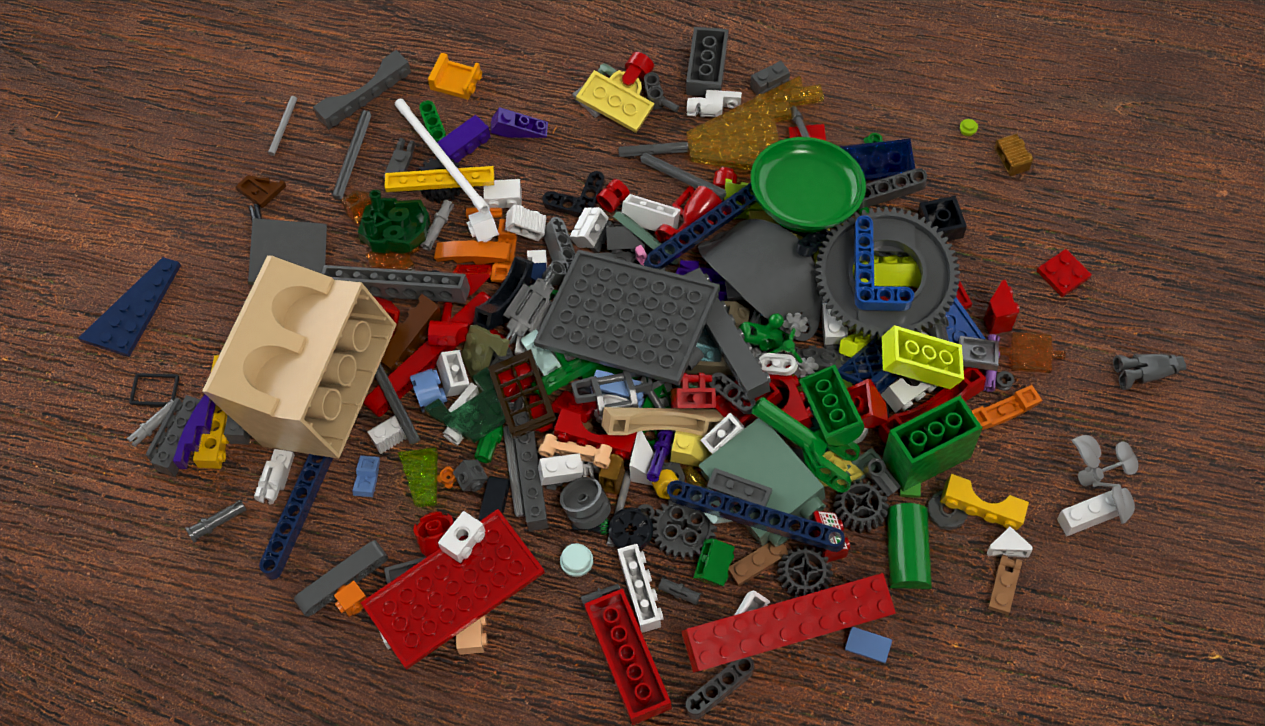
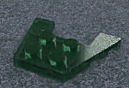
(477, 415)

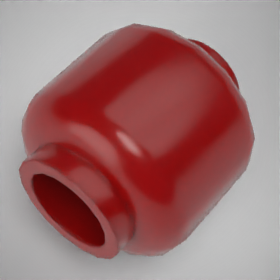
(722, 174)

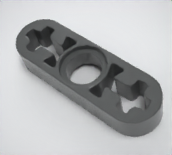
(729, 385)

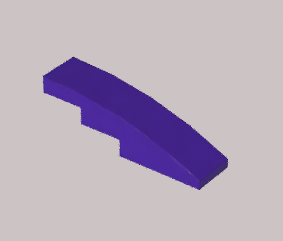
(198, 424)

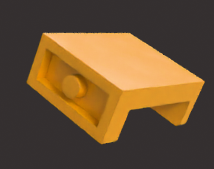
(454, 78)

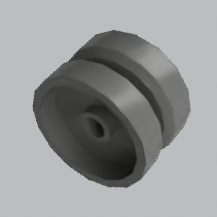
(585, 503)

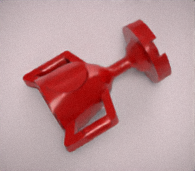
(699, 203)

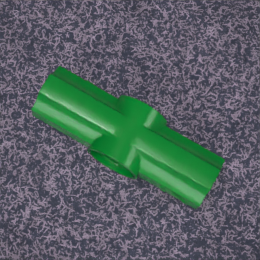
(487, 445)

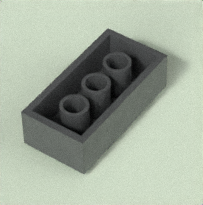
(707, 60)

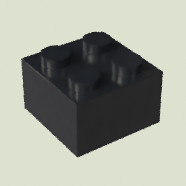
(946, 215)

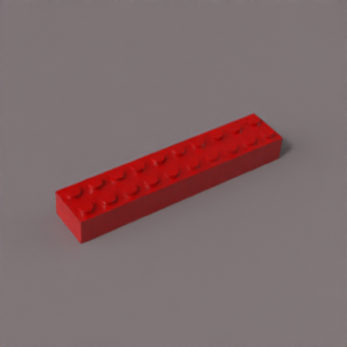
(787, 622)

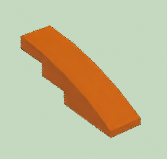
(473, 251)

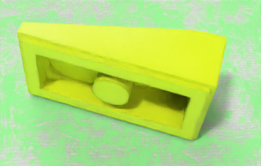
(853, 344)

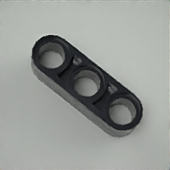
(495, 496)

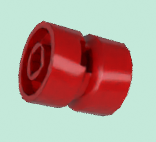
(613, 195)

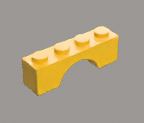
(960, 495)

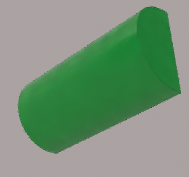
(832, 406)
(908, 546)

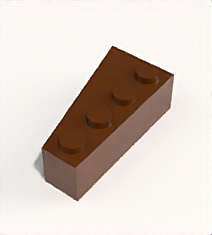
(410, 334)

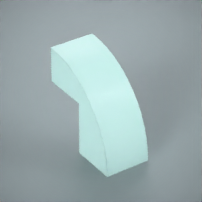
(544, 358)

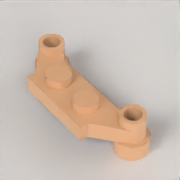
(598, 457)

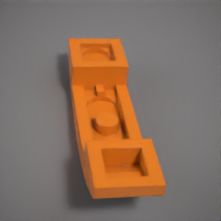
(501, 269)
(1008, 408)

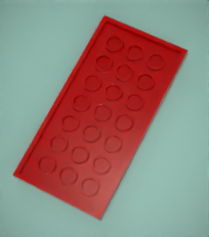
(447, 596)

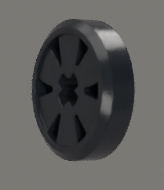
(621, 522)

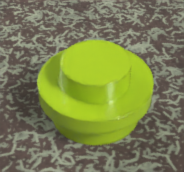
(968, 127)

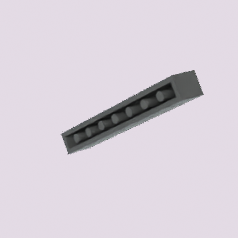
(733, 348)

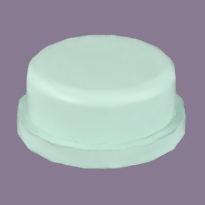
(576, 560)

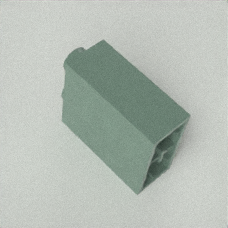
(767, 460)

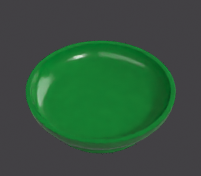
(807, 183)

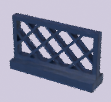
(880, 379)

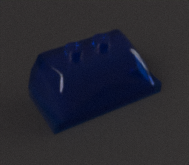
(883, 158)

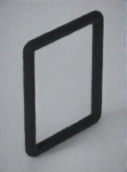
(132, 402)

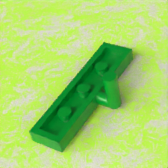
(565, 373)

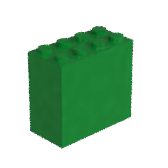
(931, 443)

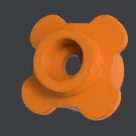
(447, 471)

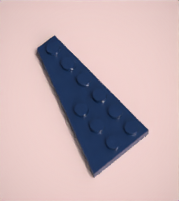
(128, 317)

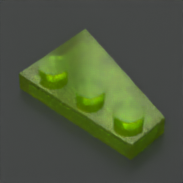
(421, 473)

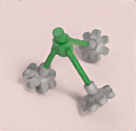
(794, 326)

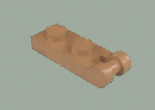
(1005, 585)

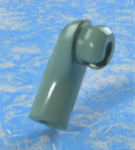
(606, 69)

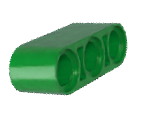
(432, 120)

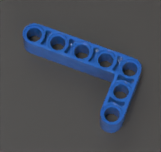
(867, 271)

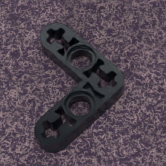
(578, 203)
(810, 242)

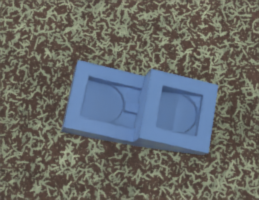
(367, 476)

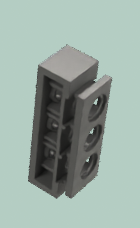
(163, 456)

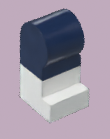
(539, 258)

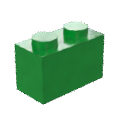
(714, 562)

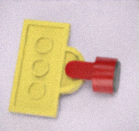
(620, 94)

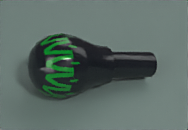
(601, 529)

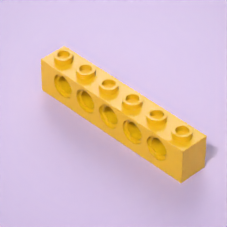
(216, 456)

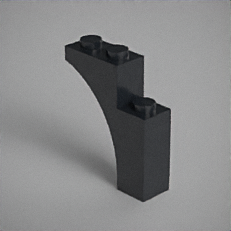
(490, 314)

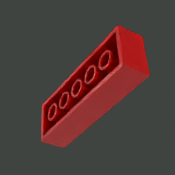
(627, 657)

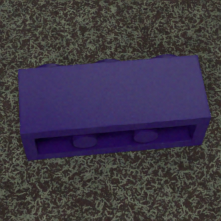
(465, 139)

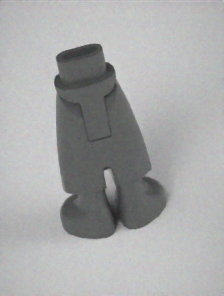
(1146, 368)

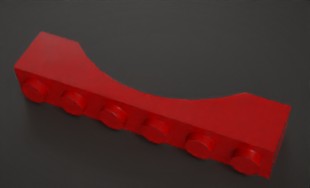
(969, 387)

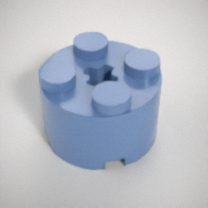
(426, 388)

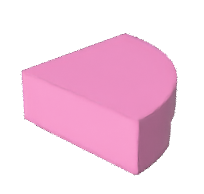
(640, 254)

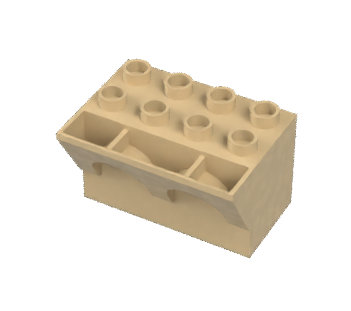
(300, 359)

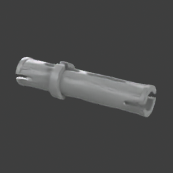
(440, 219)
(150, 425)

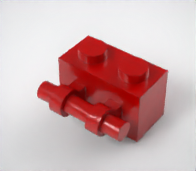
(694, 397)

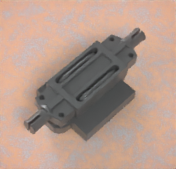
(529, 307)

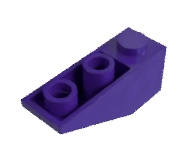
(516, 125)

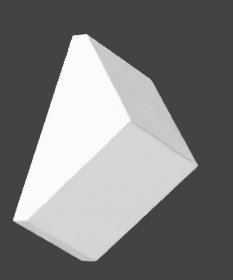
(1010, 544)

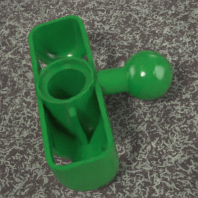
(765, 336)

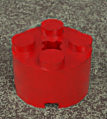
(431, 530)

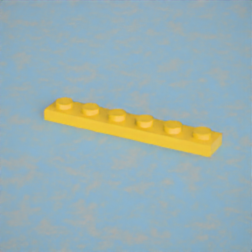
(437, 179)

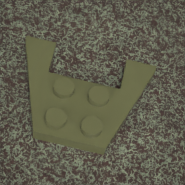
(480, 348)

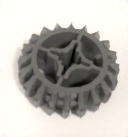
(872, 517)
(812, 572)

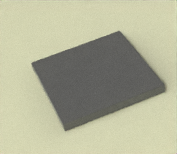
(288, 240)

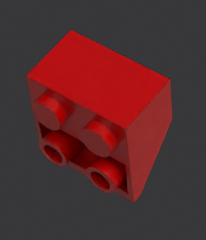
(1001, 310)

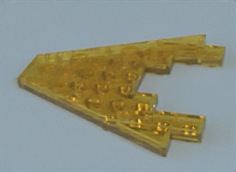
(749, 128)

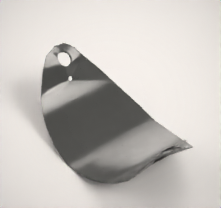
(767, 270)

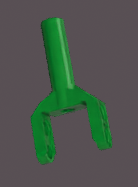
(811, 442)

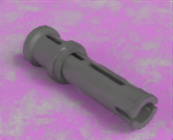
(207, 525)

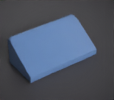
(868, 644)

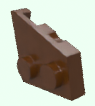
(259, 190)

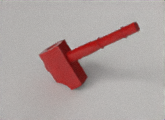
(446, 331)

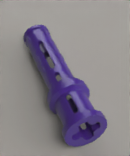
(661, 449)

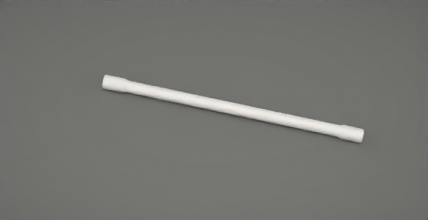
(477, 200)

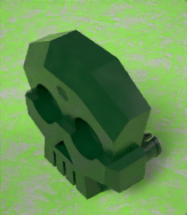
(393, 224)

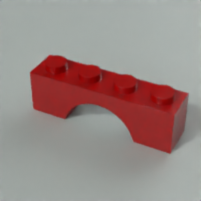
(795, 406)
(570, 428)

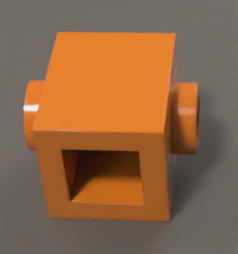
(349, 599)

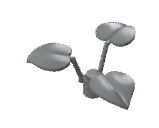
(1090, 453)

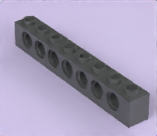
(405, 283)

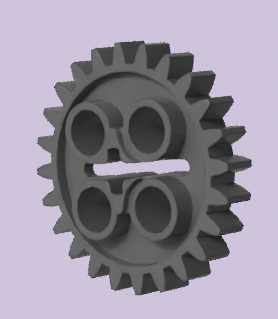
(678, 543)

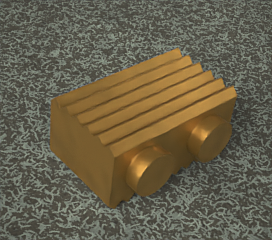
(1013, 154)
(612, 477)

